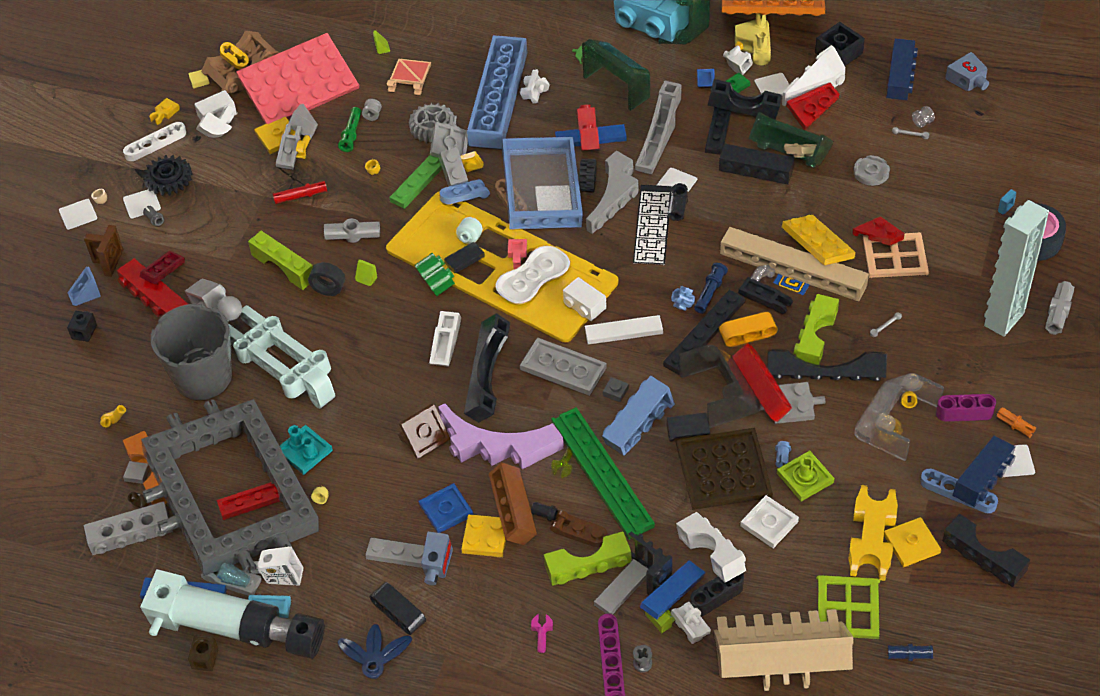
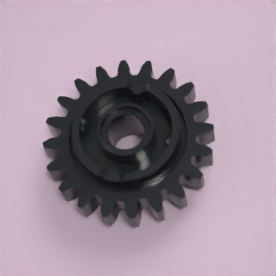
(167, 175)

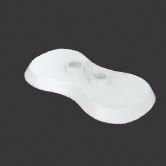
(540, 267)

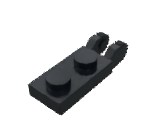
(765, 295)

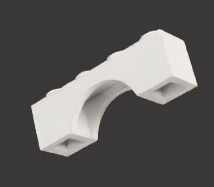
(725, 559)

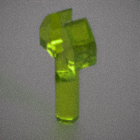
(555, 465)

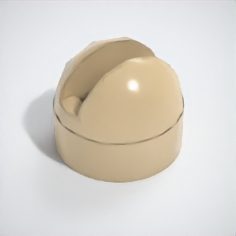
(99, 196)

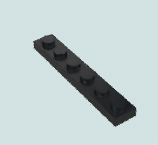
(706, 328)

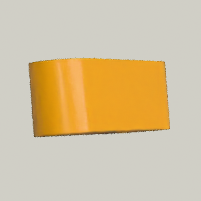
(748, 329)

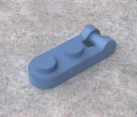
(464, 192)

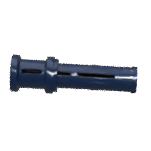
(713, 281)

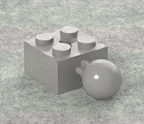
(213, 295)

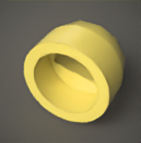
(320, 495)

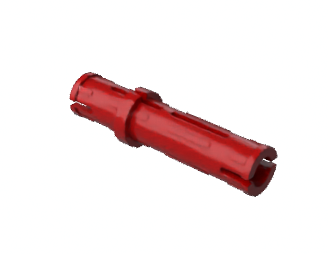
(303, 191)

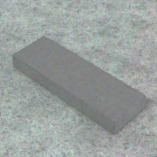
(621, 588)

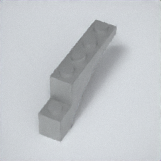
(661, 127)
(619, 190)

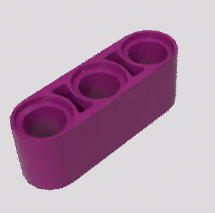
(965, 407)

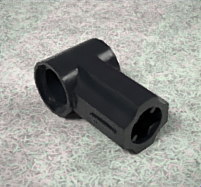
(678, 202)

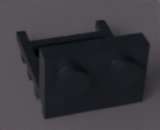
(657, 572)

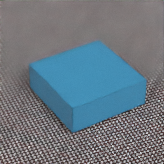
(1007, 201)

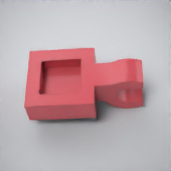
(517, 248)

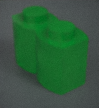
(434, 274)

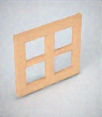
(895, 255)

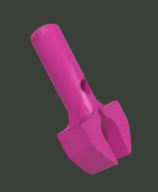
(535, 626)

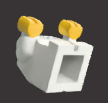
(738, 60)

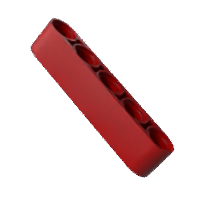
(762, 382)

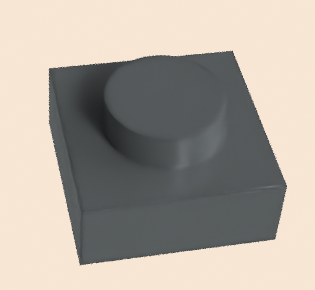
(615, 389)

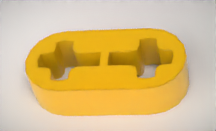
(233, 55)

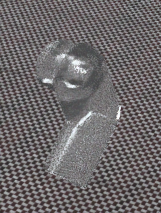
(762, 271)

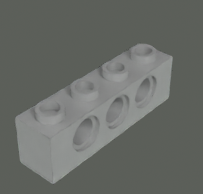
(139, 523)

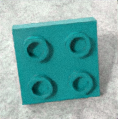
(304, 448)

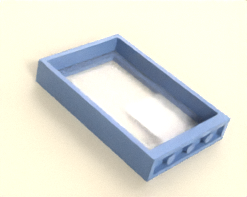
(541, 183)

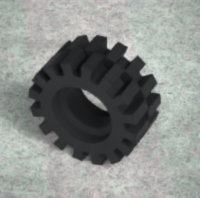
(587, 174)

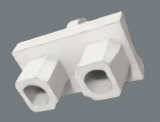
(534, 86)
(691, 622)

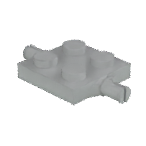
(447, 137)
(801, 402)

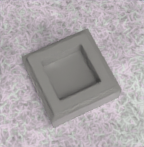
(136, 472)

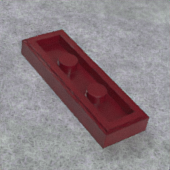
(162, 267)

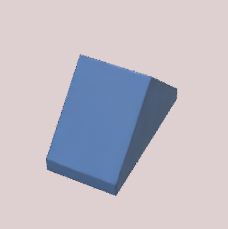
(84, 288)

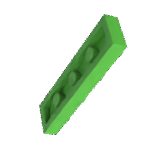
(416, 182)

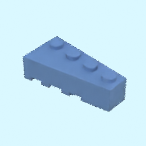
(638, 415)

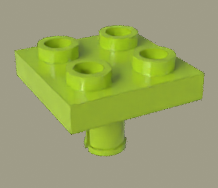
(805, 476)

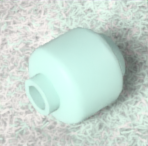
(469, 230)

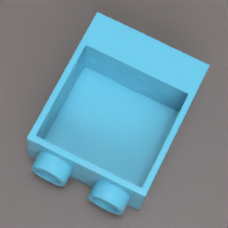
(653, 17)

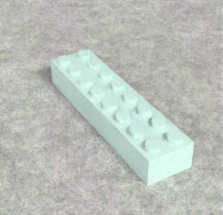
(1015, 267)

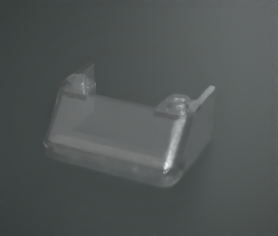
(877, 426)

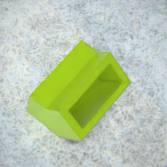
(664, 622)

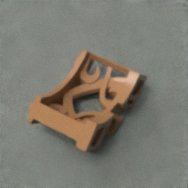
(219, 68)

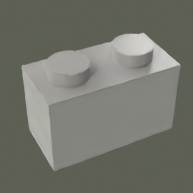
(453, 167)

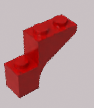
(587, 127)

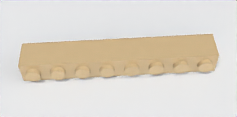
(794, 263)

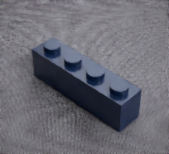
(900, 70)
(984, 471)

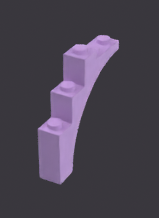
(495, 447)

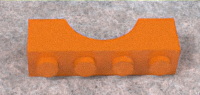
(134, 449)

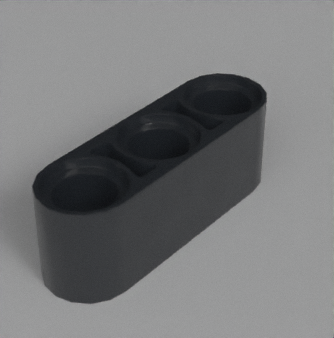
(714, 600)
(397, 608)

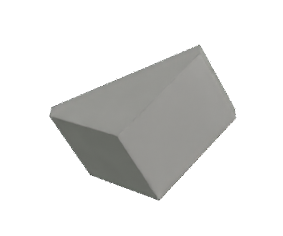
(303, 118)

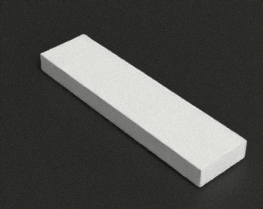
(623, 329)

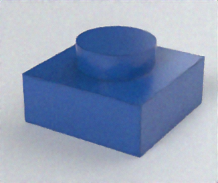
(705, 77)

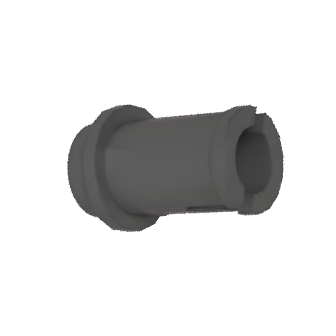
(155, 217)

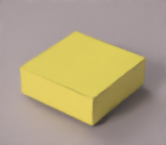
(198, 79)

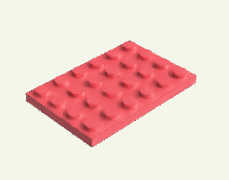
(301, 75)

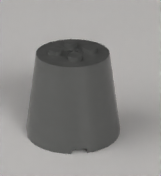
(194, 350)

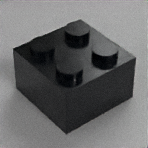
(845, 41)

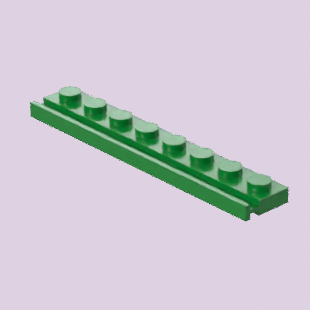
(603, 473)

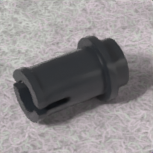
(544, 511)

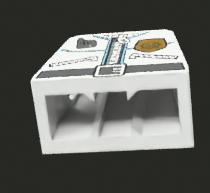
(279, 566)

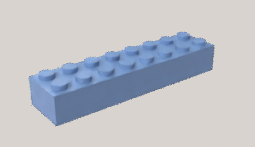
(497, 92)

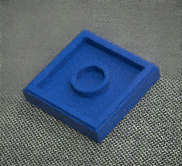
(445, 508)

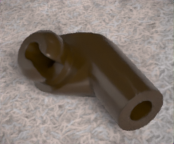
(137, 500)

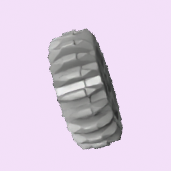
(423, 120)

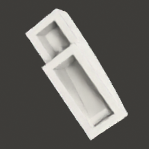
(445, 338)

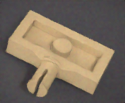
(800, 150)

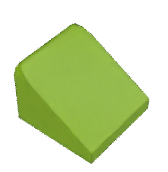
(380, 43)
(365, 273)

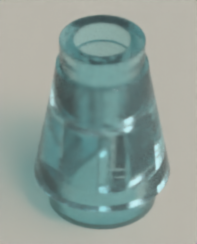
(232, 575)

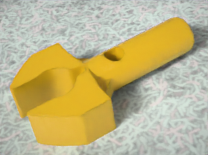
(301, 147)

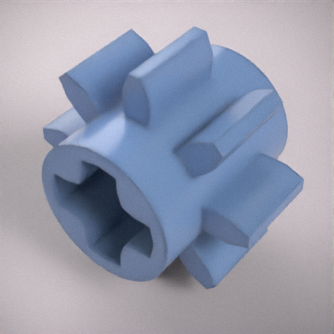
(683, 298)

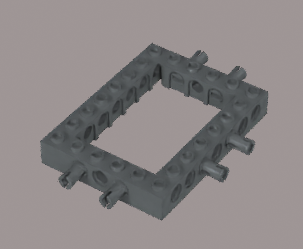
(246, 542)

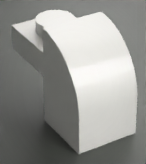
(216, 127)

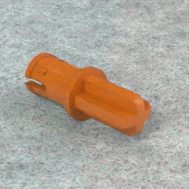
(1016, 422)

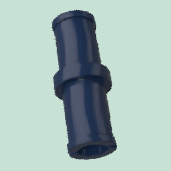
(910, 652)

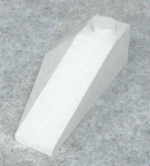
(825, 70)

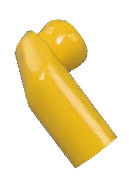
(113, 416)

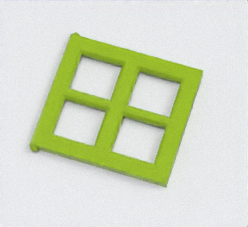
(848, 606)

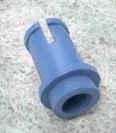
(783, 449)

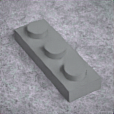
(395, 552)

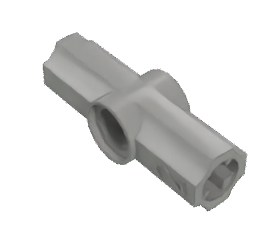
(352, 230)
(1059, 308)

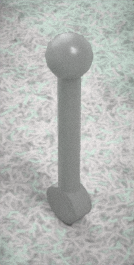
(925, 135)
(874, 332)

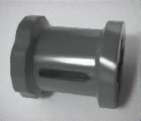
(642, 655)

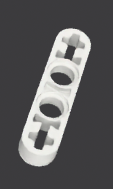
(154, 140)

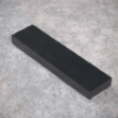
(718, 131)

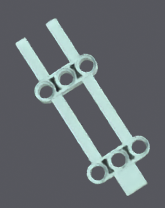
(307, 375)

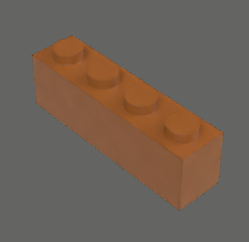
(512, 504)

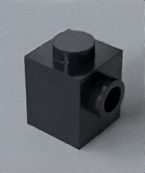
(82, 326)

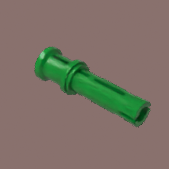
(351, 132)

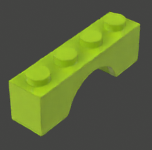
(268, 249)
(822, 313)
(566, 567)

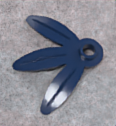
(373, 655)

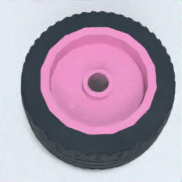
(1053, 233)

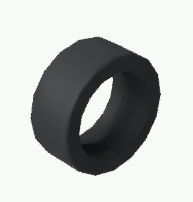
(330, 271)

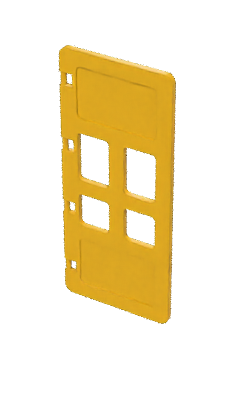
(435, 232)

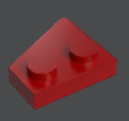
(880, 231)

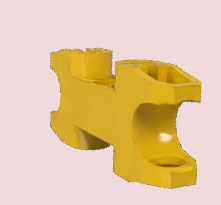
(871, 547)

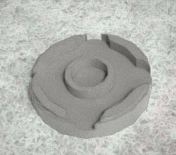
(871, 170)

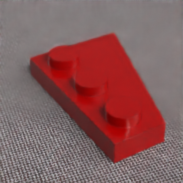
(812, 104)

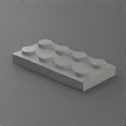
(563, 366)

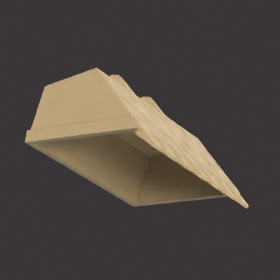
(783, 647)

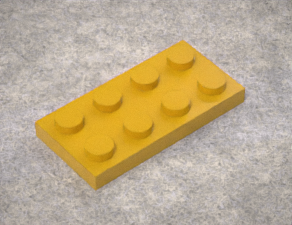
(818, 239)

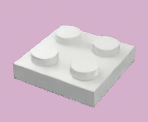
(769, 521)

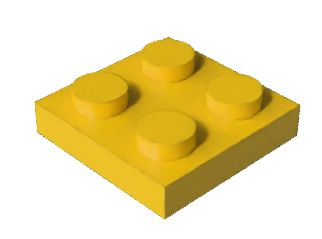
(483, 536)

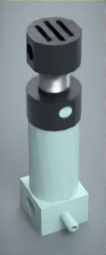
(175, 603)

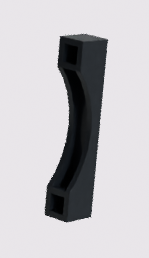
(868, 364)
(480, 397)

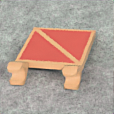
(409, 72)

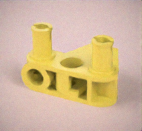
(755, 39)

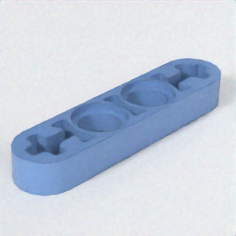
(946, 479)

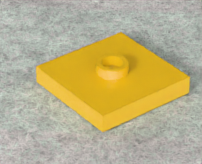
(272, 133)
(912, 542)

